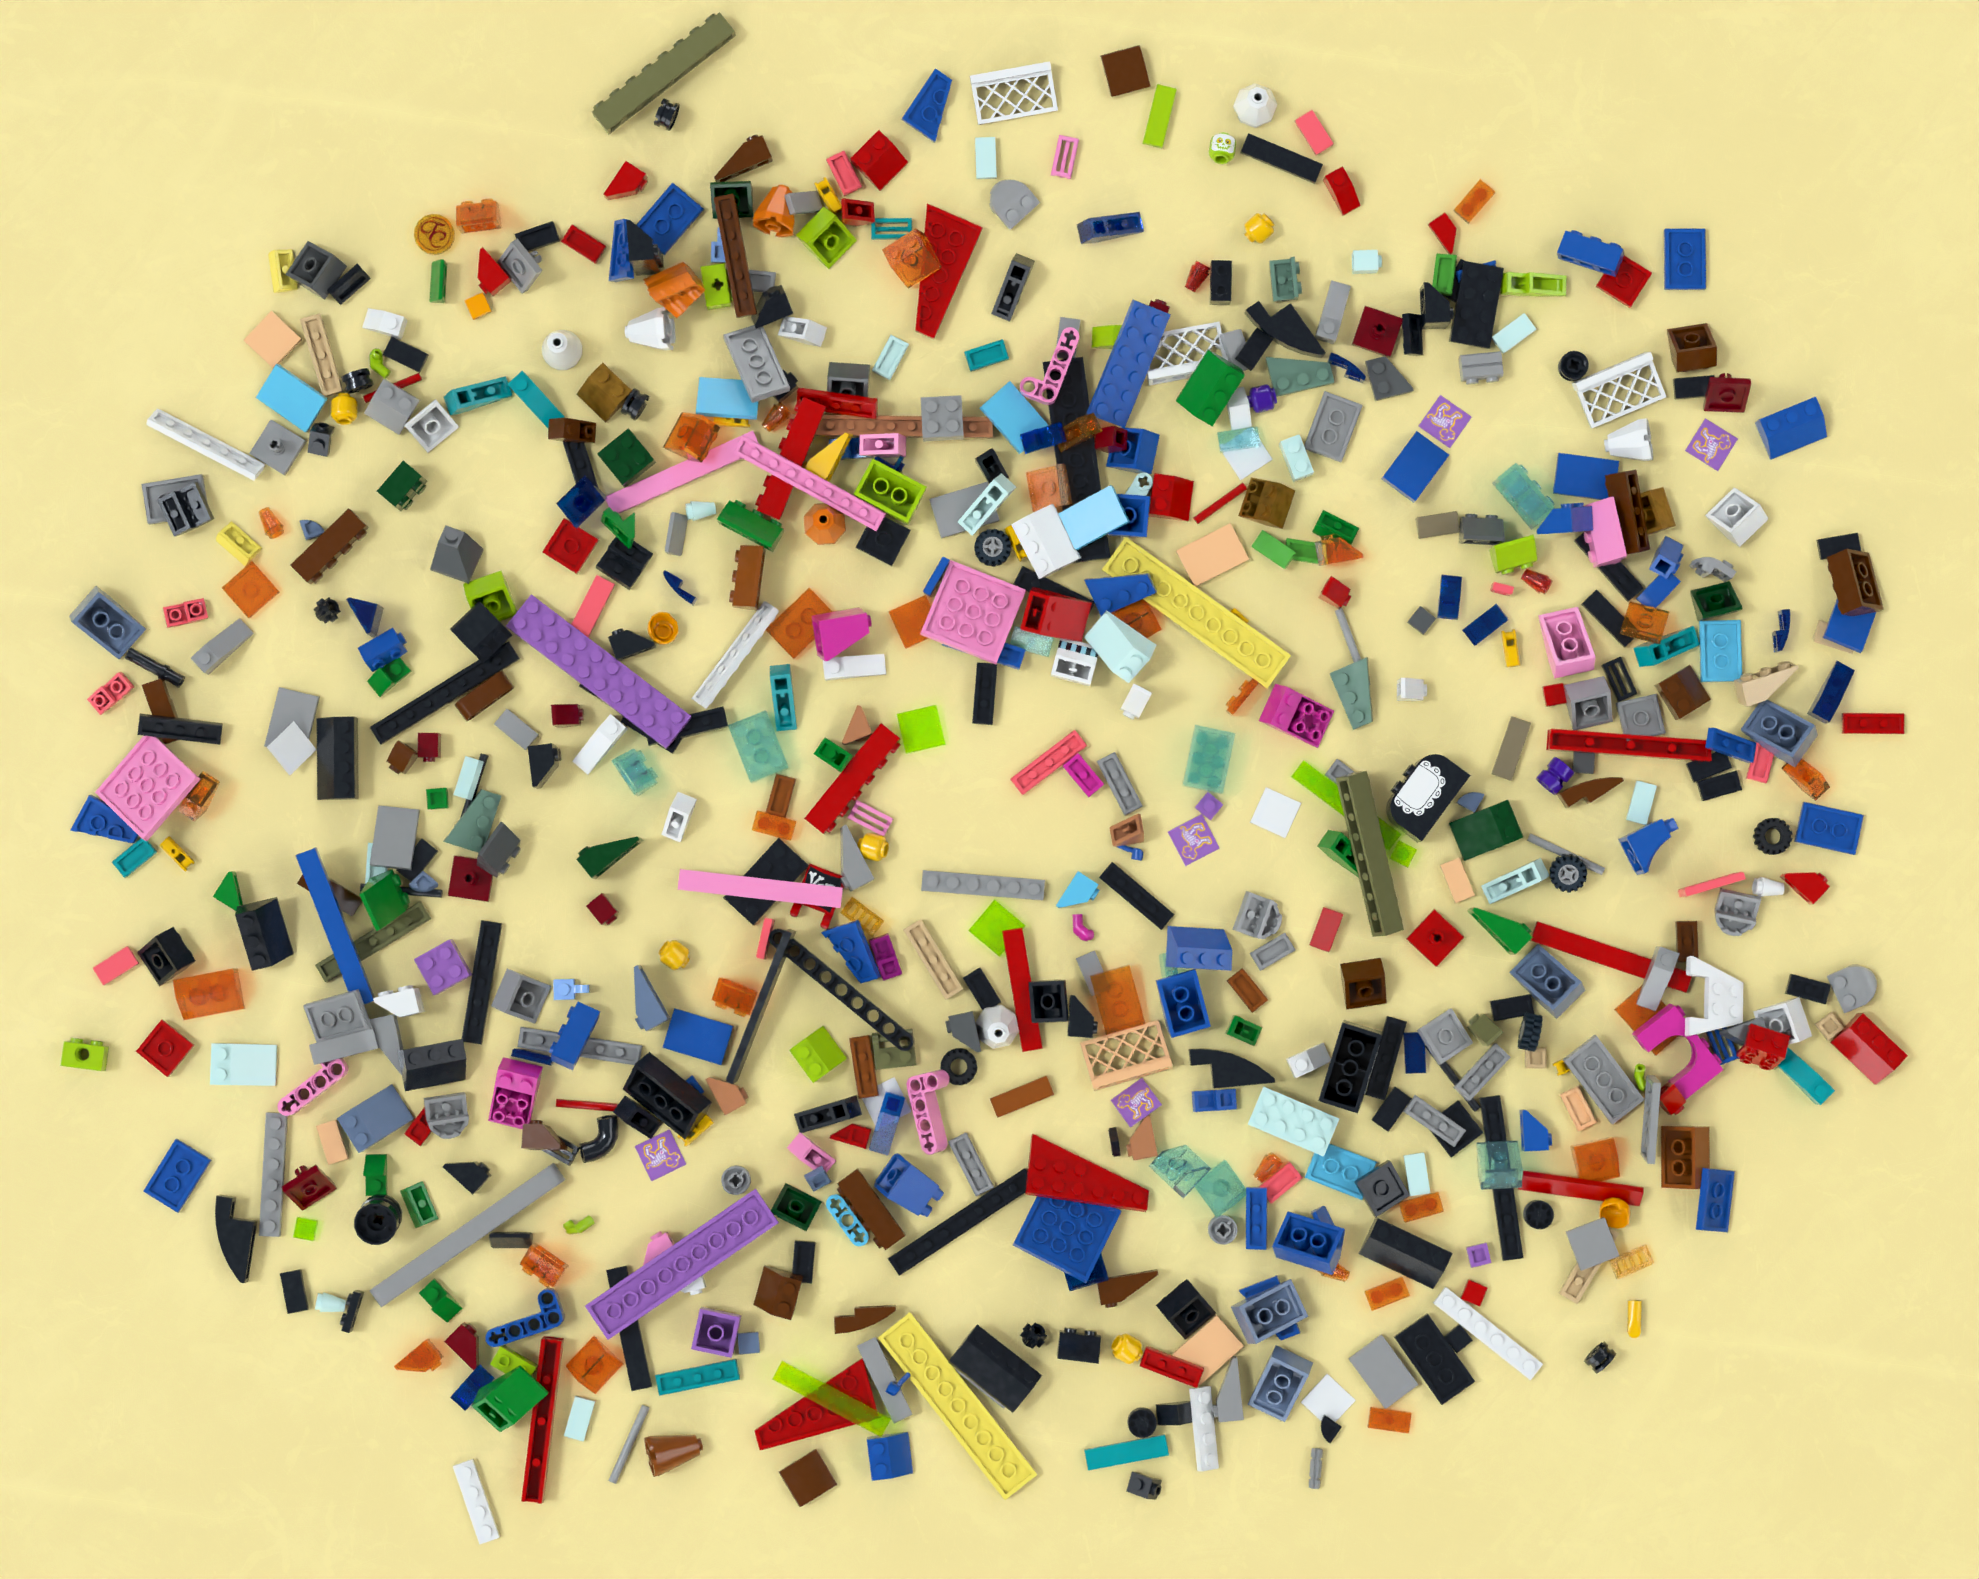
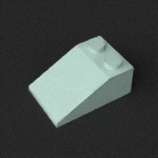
(1120, 646)
(243, 1064)

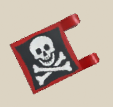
(819, 876)

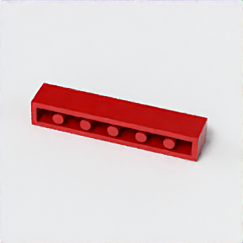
(794, 448)
(852, 779)

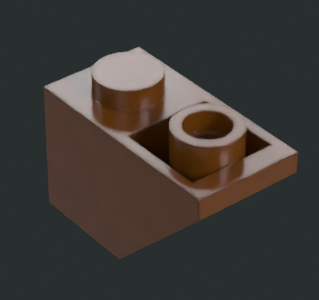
(571, 430)

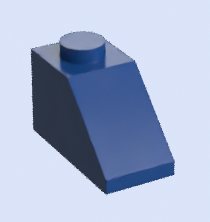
(1533, 1134)

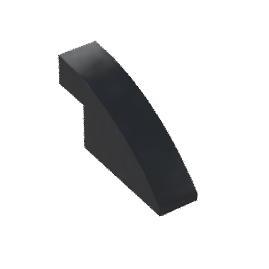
(1286, 329)
(1229, 1069)
(235, 1237)

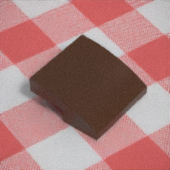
(1125, 70)
(807, 1478)

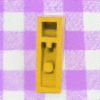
(827, 460)

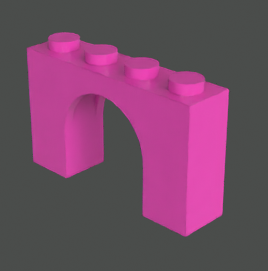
(1702, 1065)

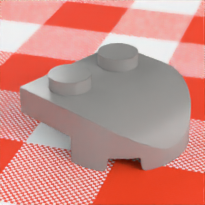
(1011, 201)
(1709, 565)
(1736, 911)
(1257, 916)
(1853, 986)
(447, 1114)

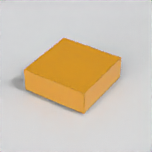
(478, 306)

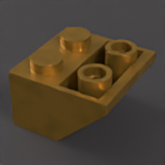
(1267, 502)

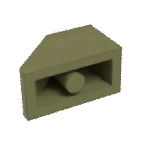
(1484, 1029)

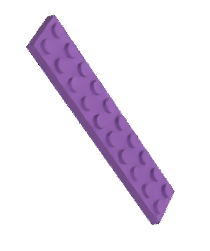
(598, 671)
(681, 1264)

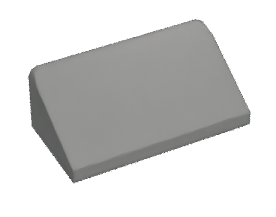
(1233, 343)
(676, 534)

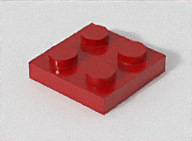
(1627, 283)
(570, 546)
(165, 1048)

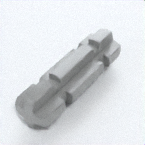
(1315, 1468)

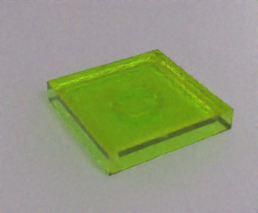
(921, 729)
(992, 923)

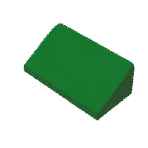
(438, 281)
(1330, 524)
(419, 1204)

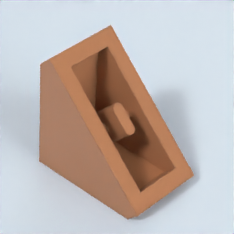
(857, 728)
(1127, 831)

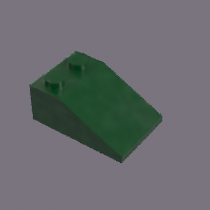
(1486, 830)
(603, 856)

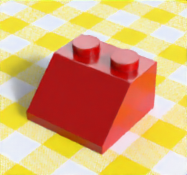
(879, 160)
(1170, 497)

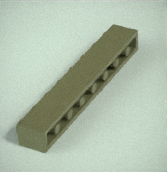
(663, 73)
(1369, 853)

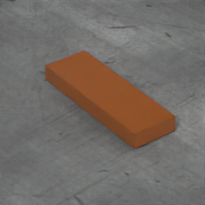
(863, 1066)
(1021, 1096)

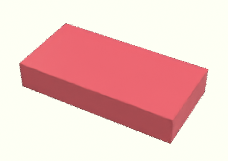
(1314, 132)
(844, 173)
(1760, 768)
(764, 938)
(115, 965)
(1281, 1182)

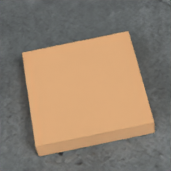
(272, 339)

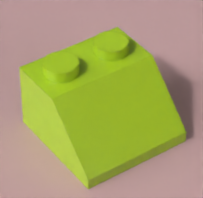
(826, 237)
(1514, 554)
(493, 594)
(818, 1054)

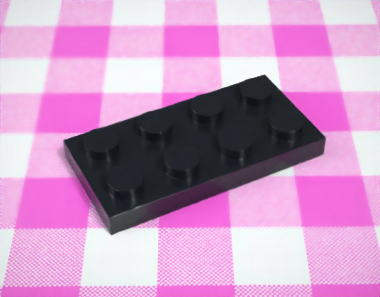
(1476, 304)
(776, 864)
(1434, 1359)

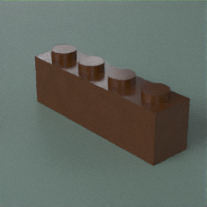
(1628, 502)
(329, 546)
(871, 1209)

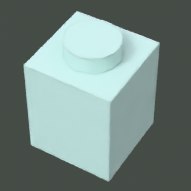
(1366, 261)

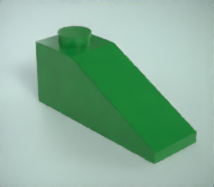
(1339, 849)

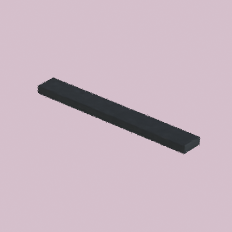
(443, 694)
(760, 1006)
(1503, 1198)
(959, 1222)

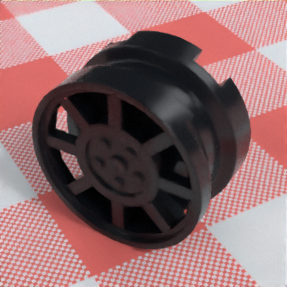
(666, 114)
(1573, 366)
(357, 380)
(634, 404)
(1538, 1214)
(1600, 1357)
(1142, 1422)

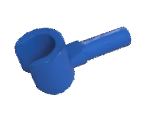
(1137, 854)
(893, 1388)

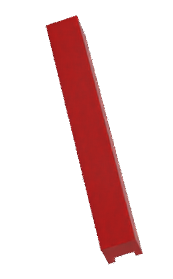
(1636, 746)
(542, 1421)

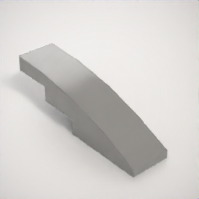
(882, 1376)

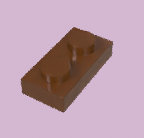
(1686, 939)

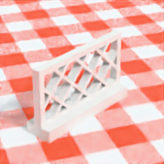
(1009, 75)
(1182, 370)
(1612, 373)

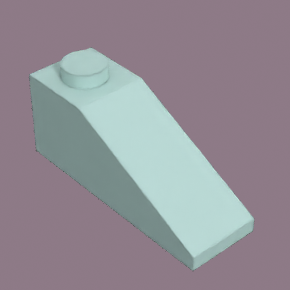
(986, 504)
(1515, 881)

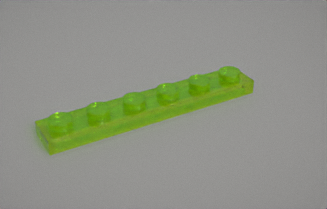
(1329, 793)
(831, 1398)

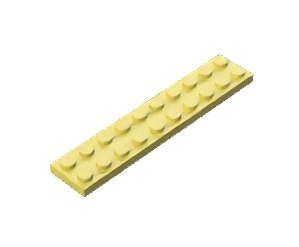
(1201, 615)
(957, 1406)

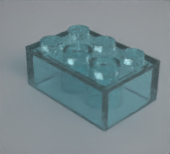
(1524, 495)
(758, 746)
(1208, 759)

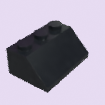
(263, 933)
(433, 1064)

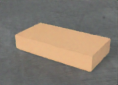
(1457, 880)
(1578, 1108)
(332, 1142)

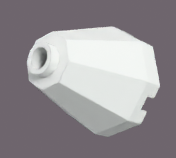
(1255, 105)
(652, 329)
(1631, 441)
(993, 1019)

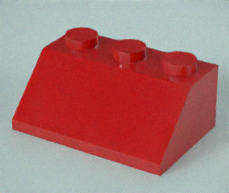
(1868, 1048)

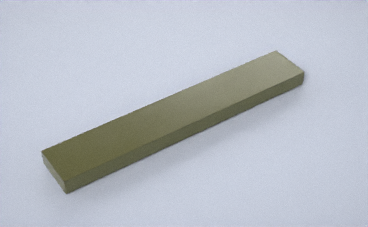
(377, 940)

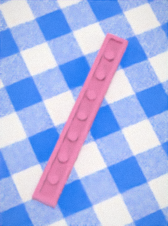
(674, 476)
(809, 482)
(760, 888)

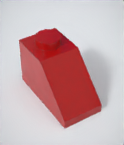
(626, 182)
(1342, 190)
(857, 212)
(490, 274)
(1335, 593)
(1807, 885)
(1671, 1099)

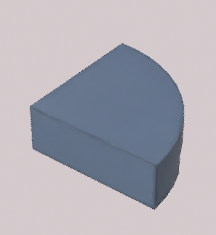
(311, 529)
(1471, 801)
(423, 883)

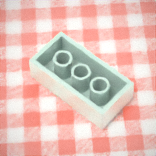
(1293, 1121)

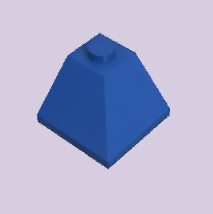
(1137, 511)

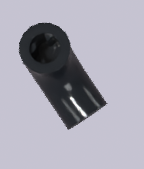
(603, 1142)

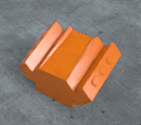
(675, 288)

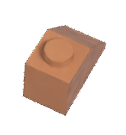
(727, 1095)
(1142, 1141)

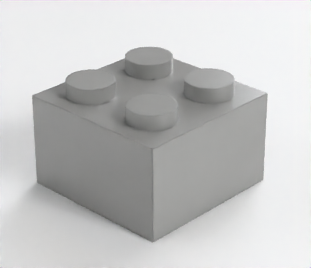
(942, 418)

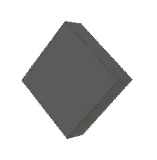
(1421, 620)
(1583, 763)

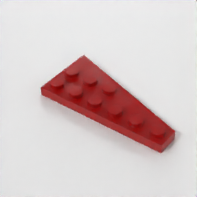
(953, 245)
(1069, 1177)
(809, 1418)

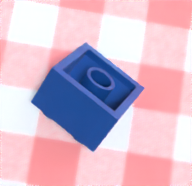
(1139, 453)
(1567, 519)
(889, 1456)

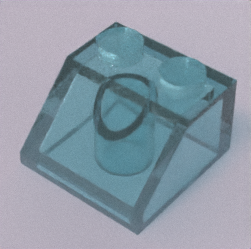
(635, 771)
(1499, 1165)
(1180, 1169)
(1221, 1188)

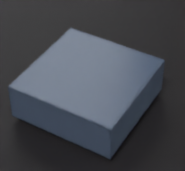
(817, 1178)
(748, 1343)

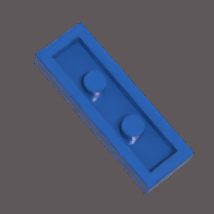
(1730, 745)
(1256, 1218)

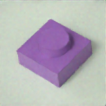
(1208, 806)
(1478, 1255)

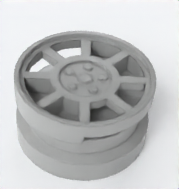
(736, 1180)
(1222, 1229)

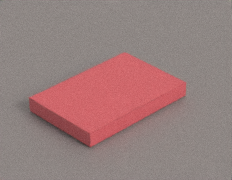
(1711, 884)

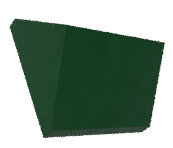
(743, 196)
(1715, 601)
(796, 1207)

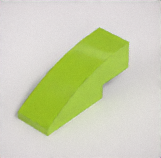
(1533, 284)

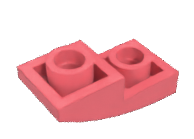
(185, 613)
(110, 693)

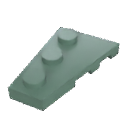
(1297, 375)
(1354, 692)
(475, 824)

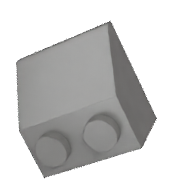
(391, 406)
(1588, 703)
(520, 996)

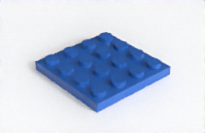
(1067, 1234)

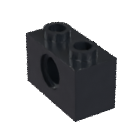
(1220, 282)

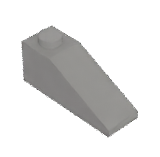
(1332, 312)
(221, 646)
(853, 866)
(1657, 977)
(388, 1037)
(1229, 1400)

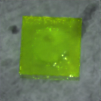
(1403, 854)
(305, 1228)

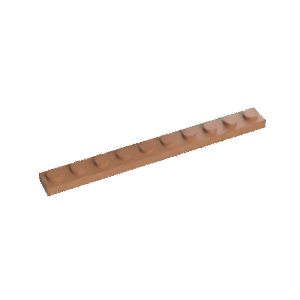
(905, 425)

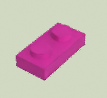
(1083, 775)

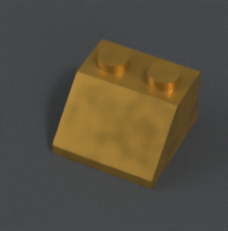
(604, 392)
(1657, 511)

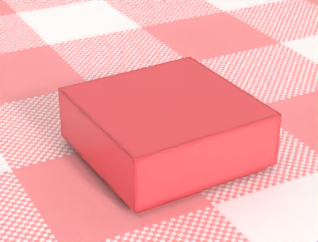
(1501, 589)

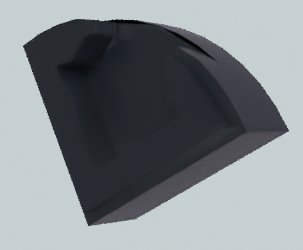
(1114, 1142)
(1329, 1428)

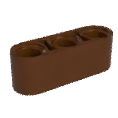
(484, 696)

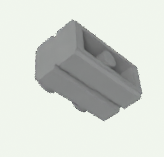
(1481, 367)

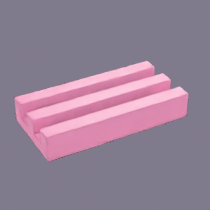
(1061, 174)
(854, 810)

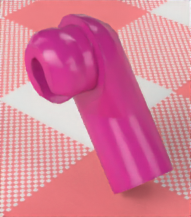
(1080, 930)

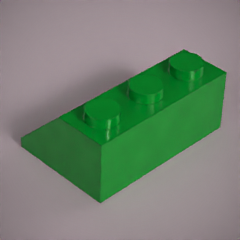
(1210, 387)
(751, 525)

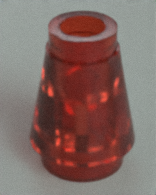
(1196, 276)
(1537, 581)

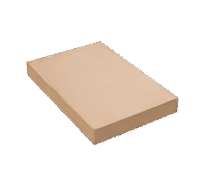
(1212, 555)
(1210, 1347)

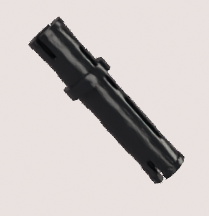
(154, 667)

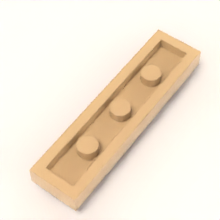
(321, 355)
(933, 959)
(1579, 1280)

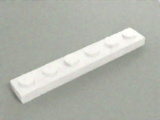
(205, 444)
(735, 654)
(1487, 1333)

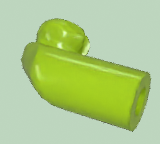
(376, 363)
(1639, 1076)
(579, 1227)

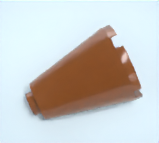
(671, 1451)

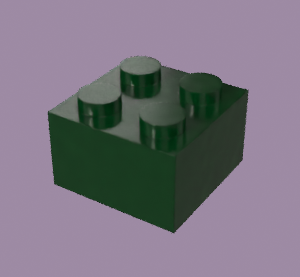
(626, 458)
(402, 486)

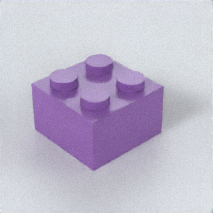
(443, 967)
(716, 1332)

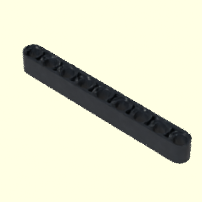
(851, 994)

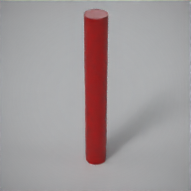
(402, 383)
(1220, 503)
(585, 1105)

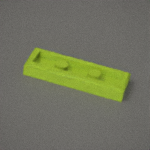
(1159, 116)

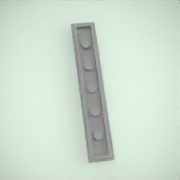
(594, 1048)

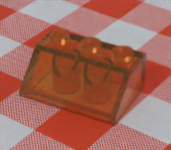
(209, 993)

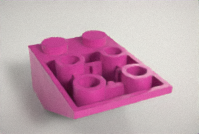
(1296, 715)
(515, 1093)

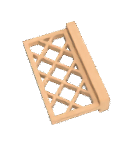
(1132, 1072)

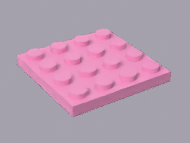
(973, 612)
(147, 786)

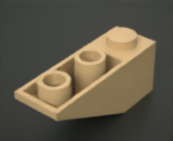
(1761, 685)

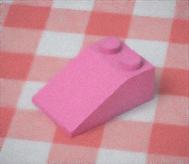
(1566, 642)

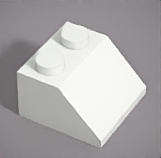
(1737, 516)
(1786, 1018)

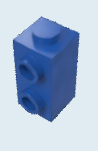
(1667, 557)
(383, 649)

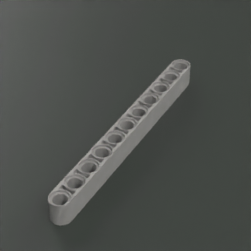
(467, 1235)

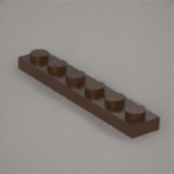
(735, 255)

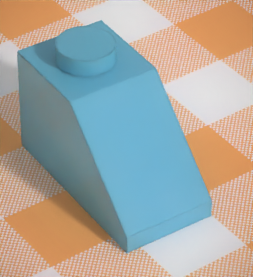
(1078, 891)

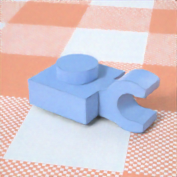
(717, 251)
(565, 989)

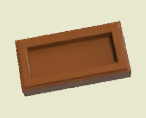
(780, 795)
(1247, 990)

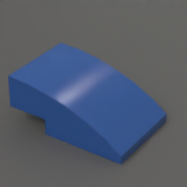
(1415, 466)

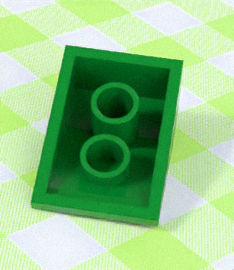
(384, 898)
(1506, 932)

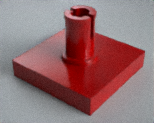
(1434, 938)

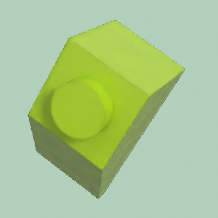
(1105, 336)

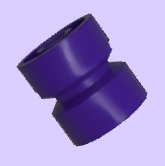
(1555, 775)

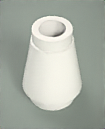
(1766, 887)

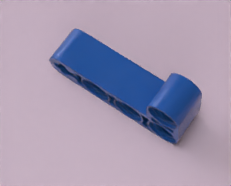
(524, 1323)

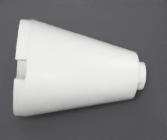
(562, 349)

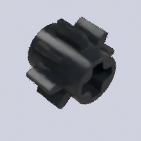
(327, 610)
(1033, 1335)

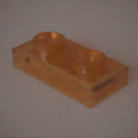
(1474, 201)
(1246, 689)
(774, 825)
(1421, 1207)
(1386, 1293)
(1389, 1420)

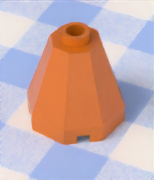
(774, 213)
(824, 532)

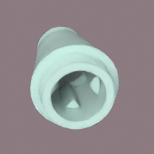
(697, 510)
(329, 1303)

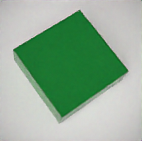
(437, 798)

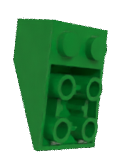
(508, 1398)

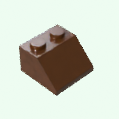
(1692, 347)
(1682, 692)
(1363, 983)
(778, 1292)

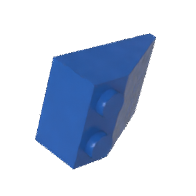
(1182, 1003)

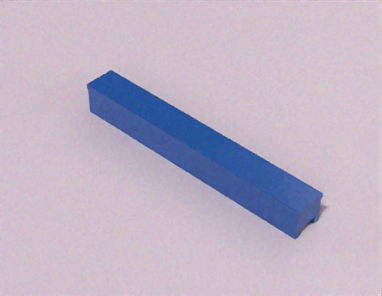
(334, 923)

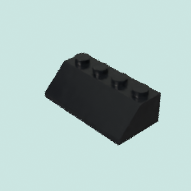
(643, 253)
(337, 758)
(666, 1095)
(1405, 1253)
(995, 1368)

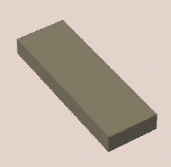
(1511, 748)

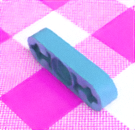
(842, 1204)

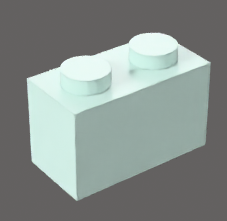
(1296, 458)

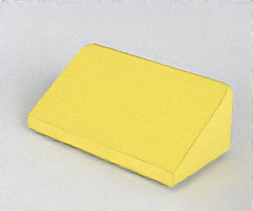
(280, 262)
(238, 543)

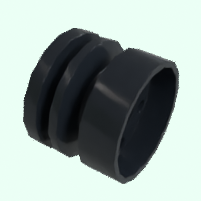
(374, 1229)

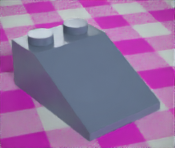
(107, 622)
(1780, 732)
(1547, 981)
(648, 1004)
(375, 1118)
(1269, 1312)
(1280, 1383)

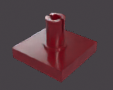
(1377, 331)
(1727, 394)
(469, 880)
(308, 1186)

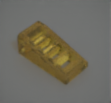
(875, 927)
(1616, 1269)

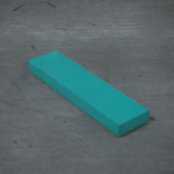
(697, 1377)
(1126, 1452)

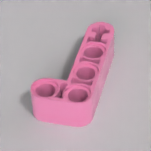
(1055, 365)
(312, 1086)
(931, 1136)

